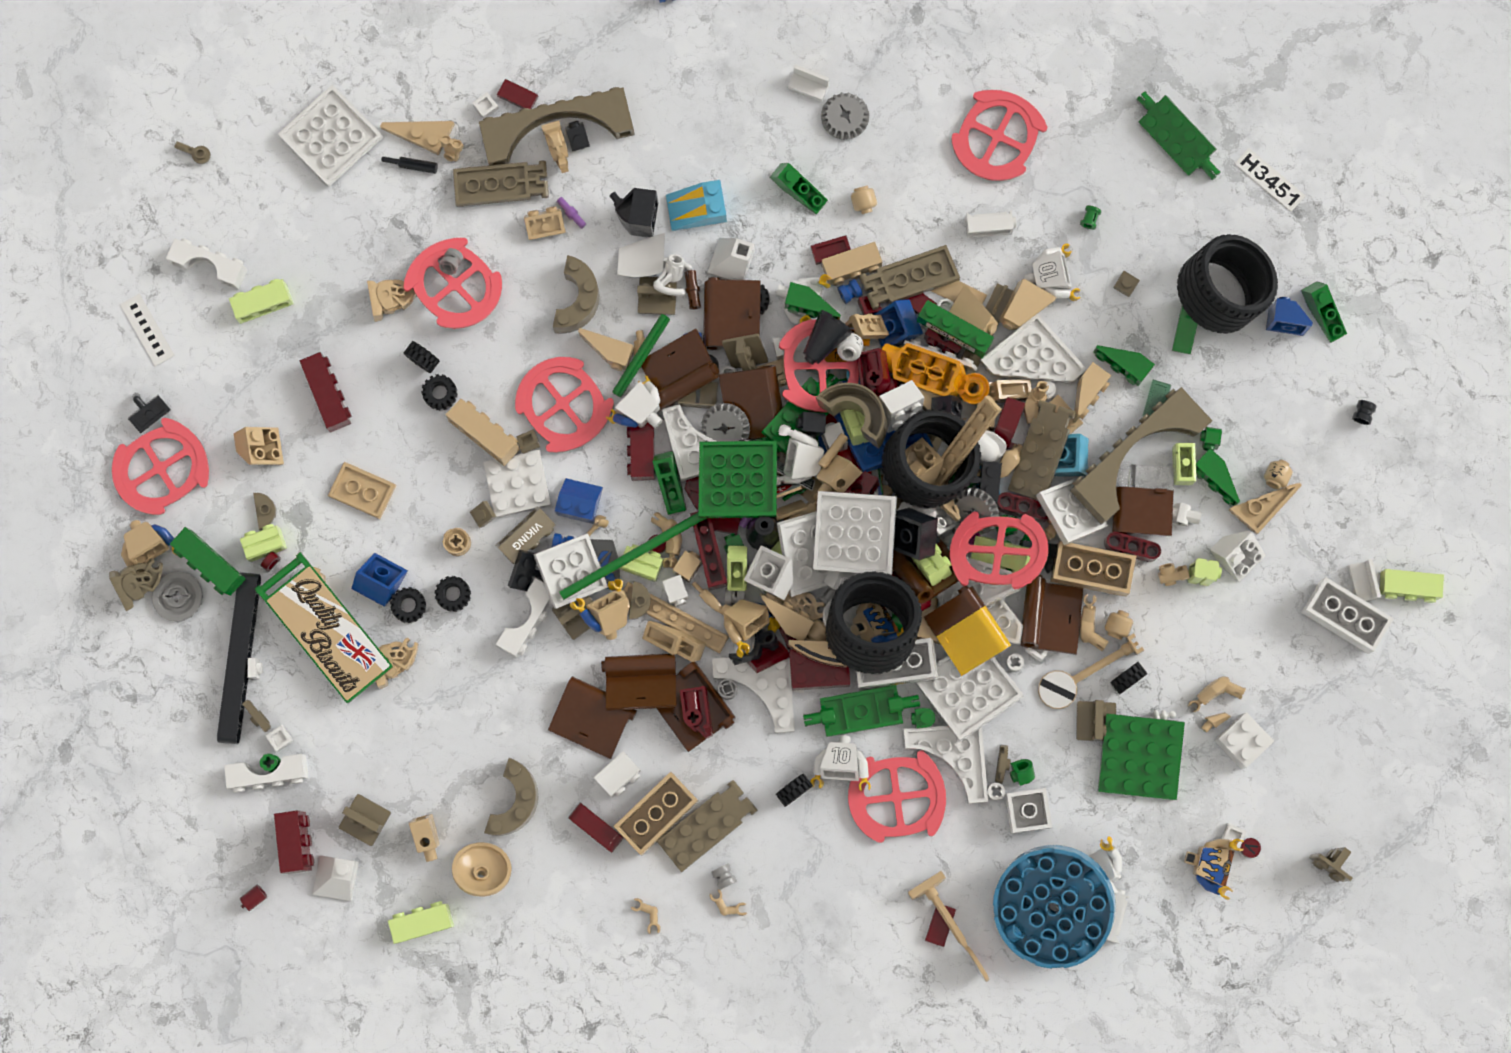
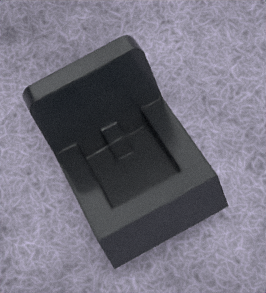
(577, 135)
(948, 403)

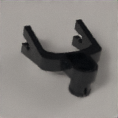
(763, 639)

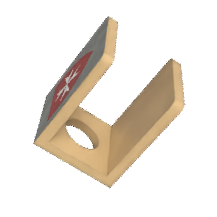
(791, 508)

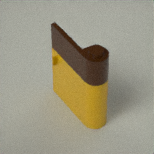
(967, 630)

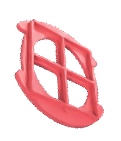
(1013, 104)
(479, 310)
(796, 394)
(585, 431)
(191, 447)
(972, 524)
(935, 792)

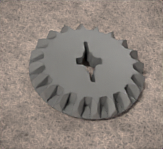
(840, 127)
(732, 417)
(980, 501)
(169, 586)

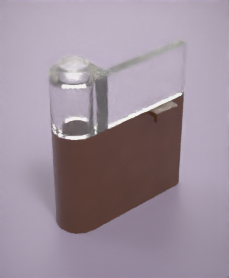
(1144, 500)

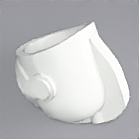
(991, 447)

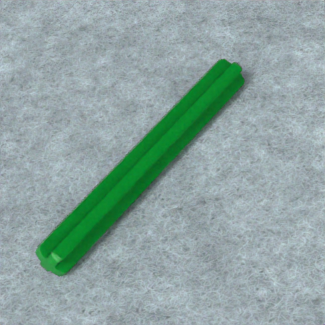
(641, 355)

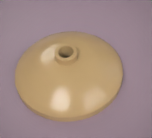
(481, 860)

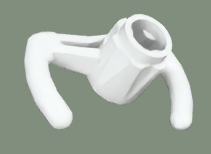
(672, 273)

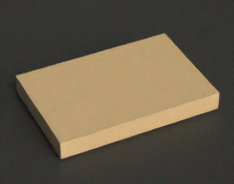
(362, 490)

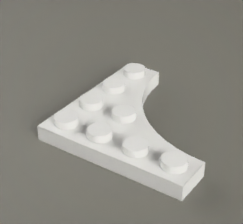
(684, 441)
(771, 685)
(964, 757)

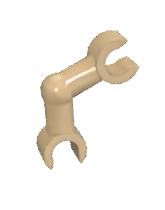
(652, 910)
(727, 910)

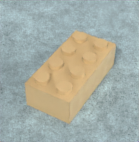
(1093, 569)
(656, 813)

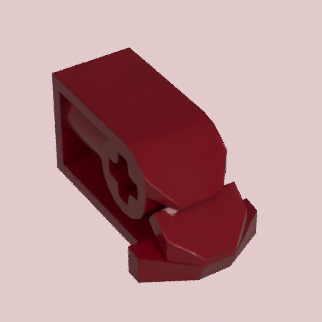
(871, 366)
(1009, 420)
(696, 702)

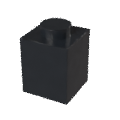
(811, 423)

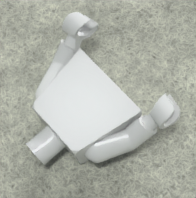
(801, 457)

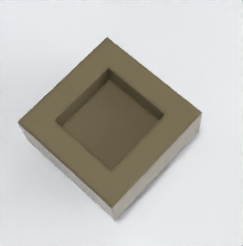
(1126, 284)
(528, 441)
(483, 514)

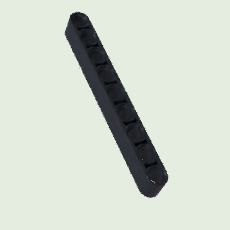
(237, 661)

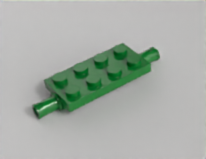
(1177, 135)
(790, 412)
(861, 710)

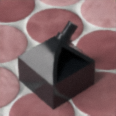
(637, 211)
(915, 533)

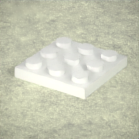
(518, 484)
(1067, 513)
(566, 565)

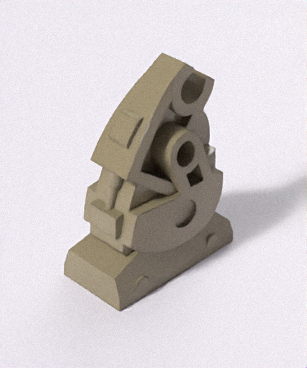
(135, 581)

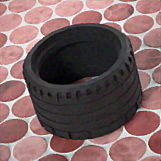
(1250, 267)
(902, 478)
(881, 590)

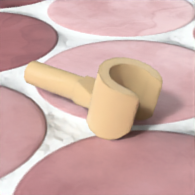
(599, 521)

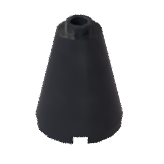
(825, 337)
(765, 537)

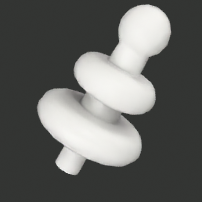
(1163, 715)

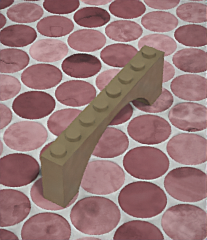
(603, 108)
(1098, 487)

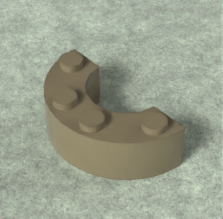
(587, 302)
(858, 398)
(524, 804)

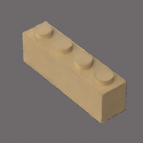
(482, 431)

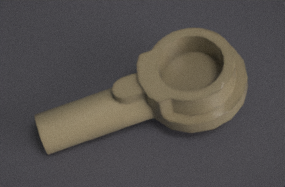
(199, 154)

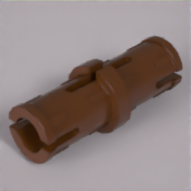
(692, 289)

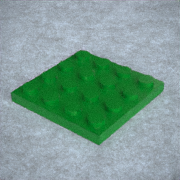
(738, 479)
(1141, 756)

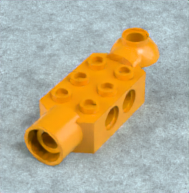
(934, 372)

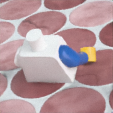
(638, 407)

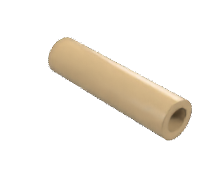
(833, 450)

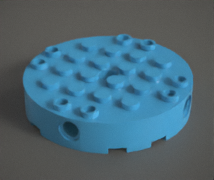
(1058, 877)

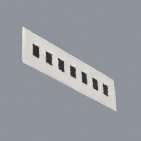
(147, 330)

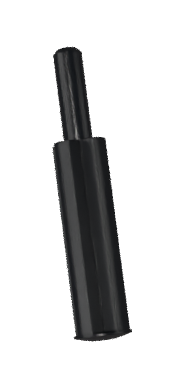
(413, 164)

